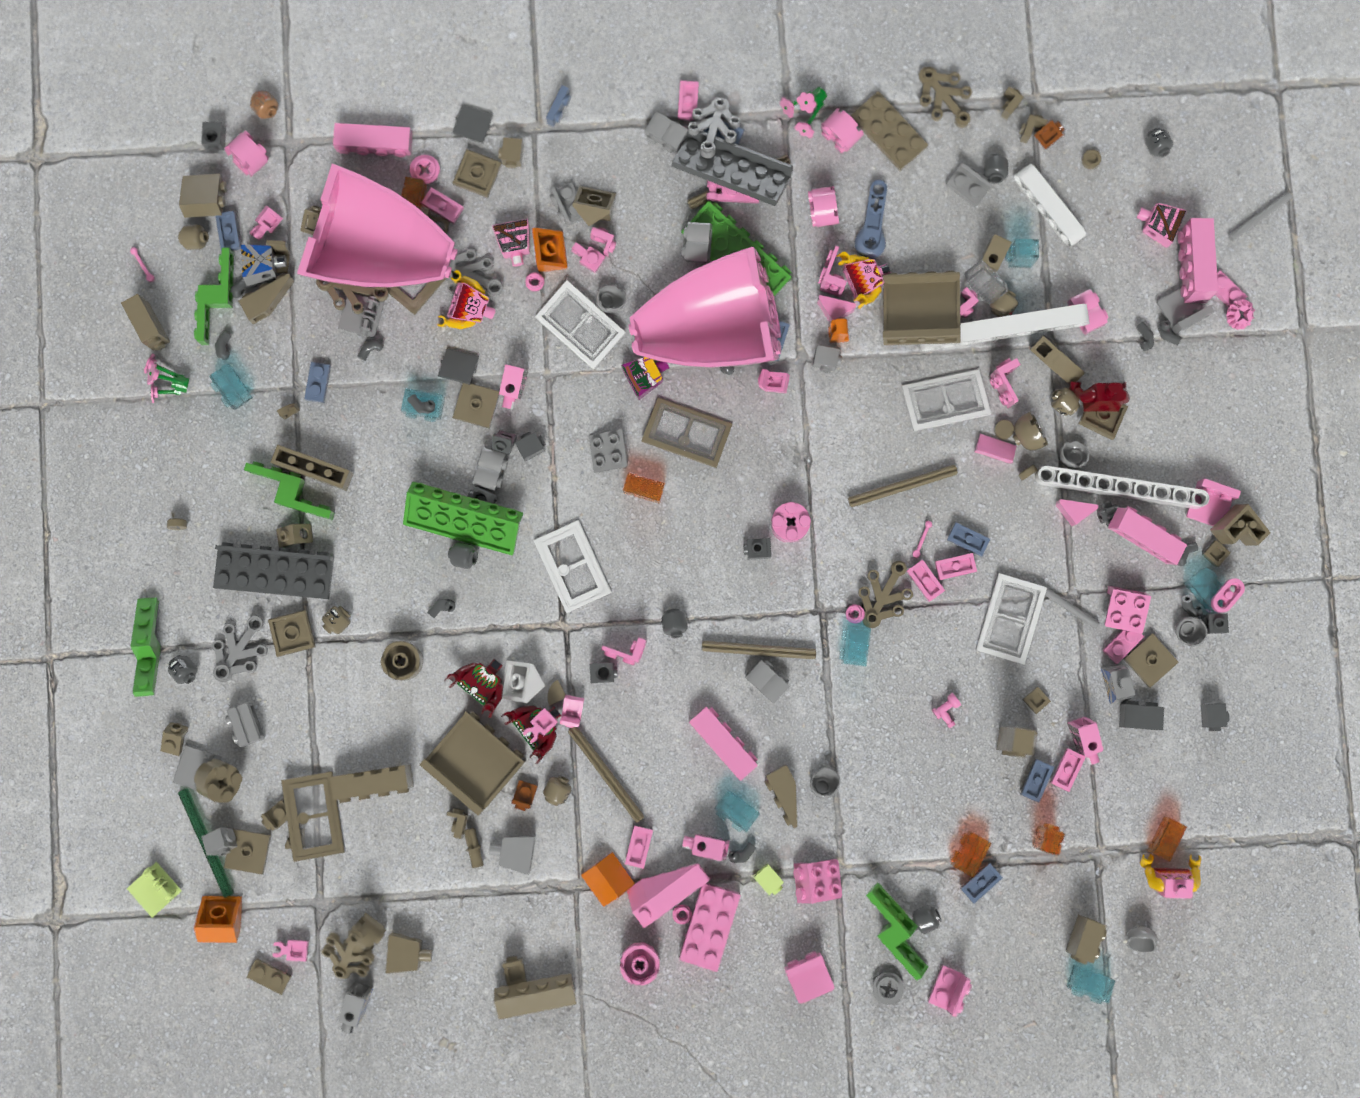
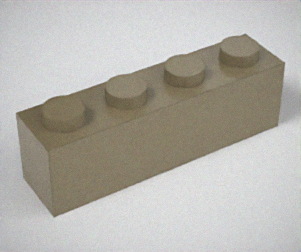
(312, 467)
(534, 996)

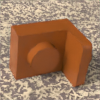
(1050, 134)
(524, 795)

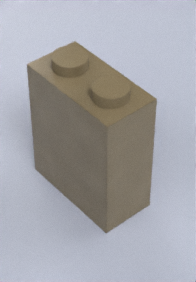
(145, 322)

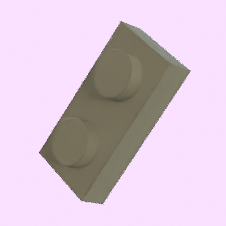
(269, 976)

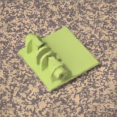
(154, 889)

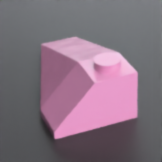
(658, 894)

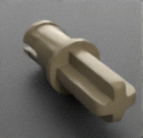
(473, 848)

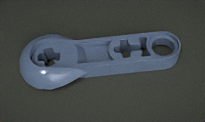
(873, 225)

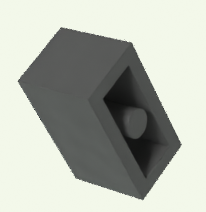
(1140, 716)

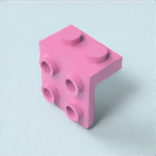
(1000, 382)
(817, 881)
(809, 977)

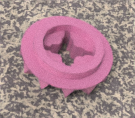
(424, 161)
(1233, 314)

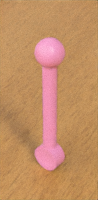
(150, 278)
(928, 524)

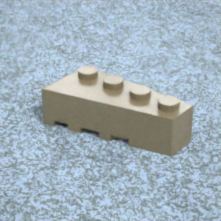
(1016, 741)
(372, 782)

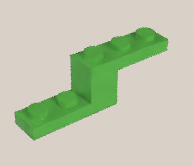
(214, 296)
(289, 490)
(145, 647)
(897, 931)

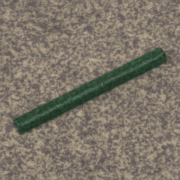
(200, 830)

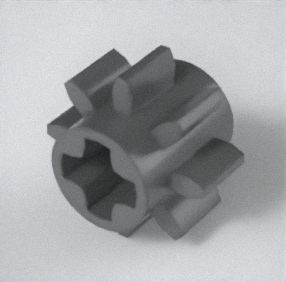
(1106, 512)

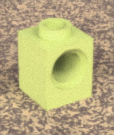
(768, 880)

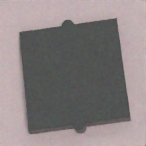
(472, 123)
(458, 366)

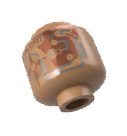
(264, 104)

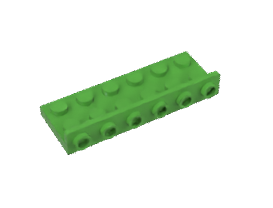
(730, 239)
(462, 518)

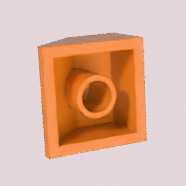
(219, 919)

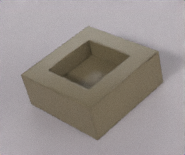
(1216, 553)
(1036, 700)

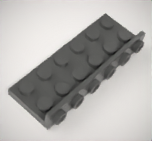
(735, 168)
(273, 571)

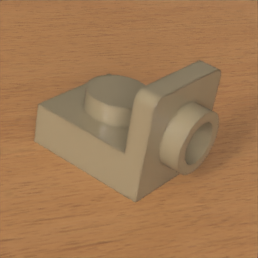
(1014, 99)
(310, 219)
(275, 816)
(458, 826)

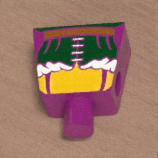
(644, 375)

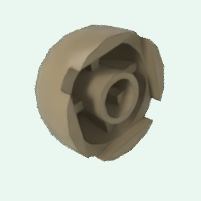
(1029, 433)

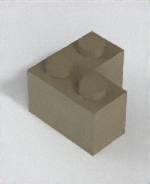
(1241, 524)

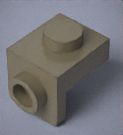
(1026, 128)
(173, 738)
(514, 970)

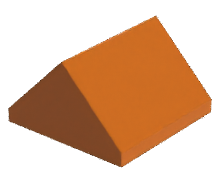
(549, 249)
(608, 879)

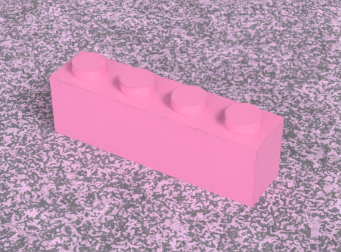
(372, 139)
(1147, 535)
(723, 743)

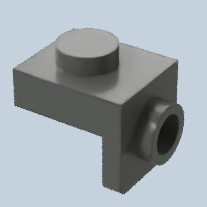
(503, 442)

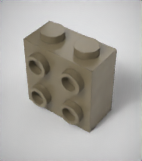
(202, 195)
(1086, 940)

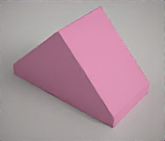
(835, 308)
(1075, 511)

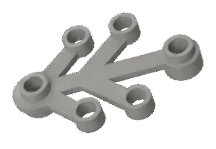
(719, 107)
(469, 269)
(237, 651)

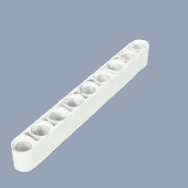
(1018, 325)
(1130, 487)

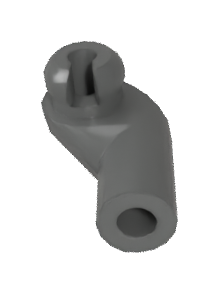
(374, 344)
(421, 407)

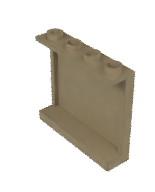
(921, 308)
(473, 762)

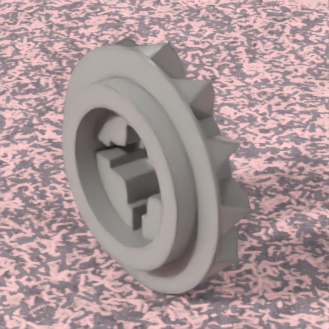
(892, 996)

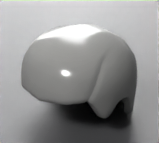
(610, 298)
(1074, 454)
(1191, 631)
(825, 783)
(1142, 939)

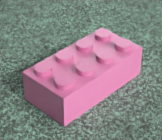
(1198, 260)
(709, 926)

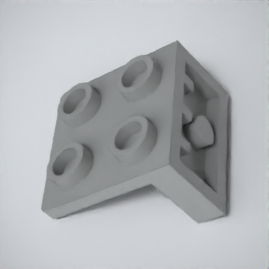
(1182, 314)

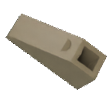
(264, 301)
(1056, 360)
(784, 788)

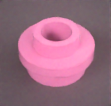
(534, 276)
(849, 613)
(686, 919)

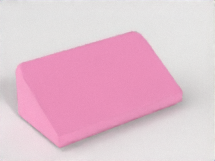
(995, 448)

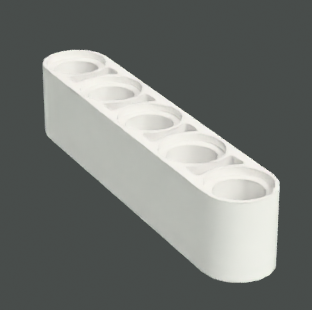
(1050, 205)

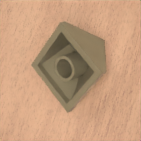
(594, 204)

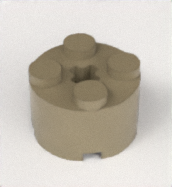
(392, 655)
(217, 781)
(374, 934)

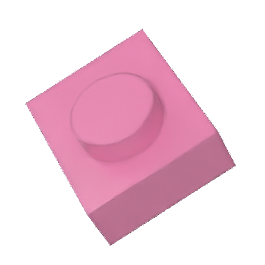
(602, 236)
(971, 301)
(773, 381)
(572, 711)

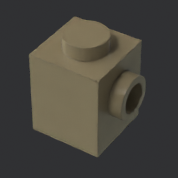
(511, 152)

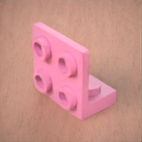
(831, 284)
(1219, 502)
(1127, 609)
(637, 649)
(950, 990)

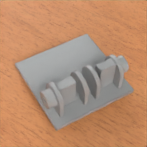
(363, 323)
(608, 451)
(188, 765)

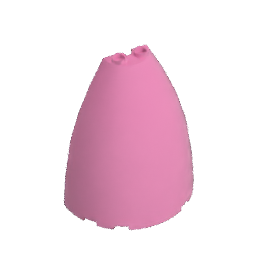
(373, 237)
(712, 316)

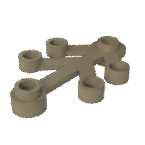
(944, 94)
(348, 291)
(883, 597)
(342, 968)

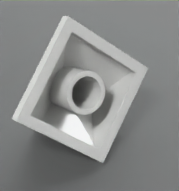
(521, 681)

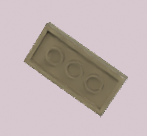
(889, 131)

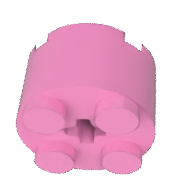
(841, 130)
(247, 154)
(824, 205)
(790, 533)
(642, 952)

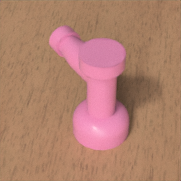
(942, 710)

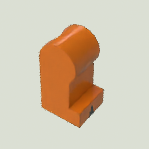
(838, 331)

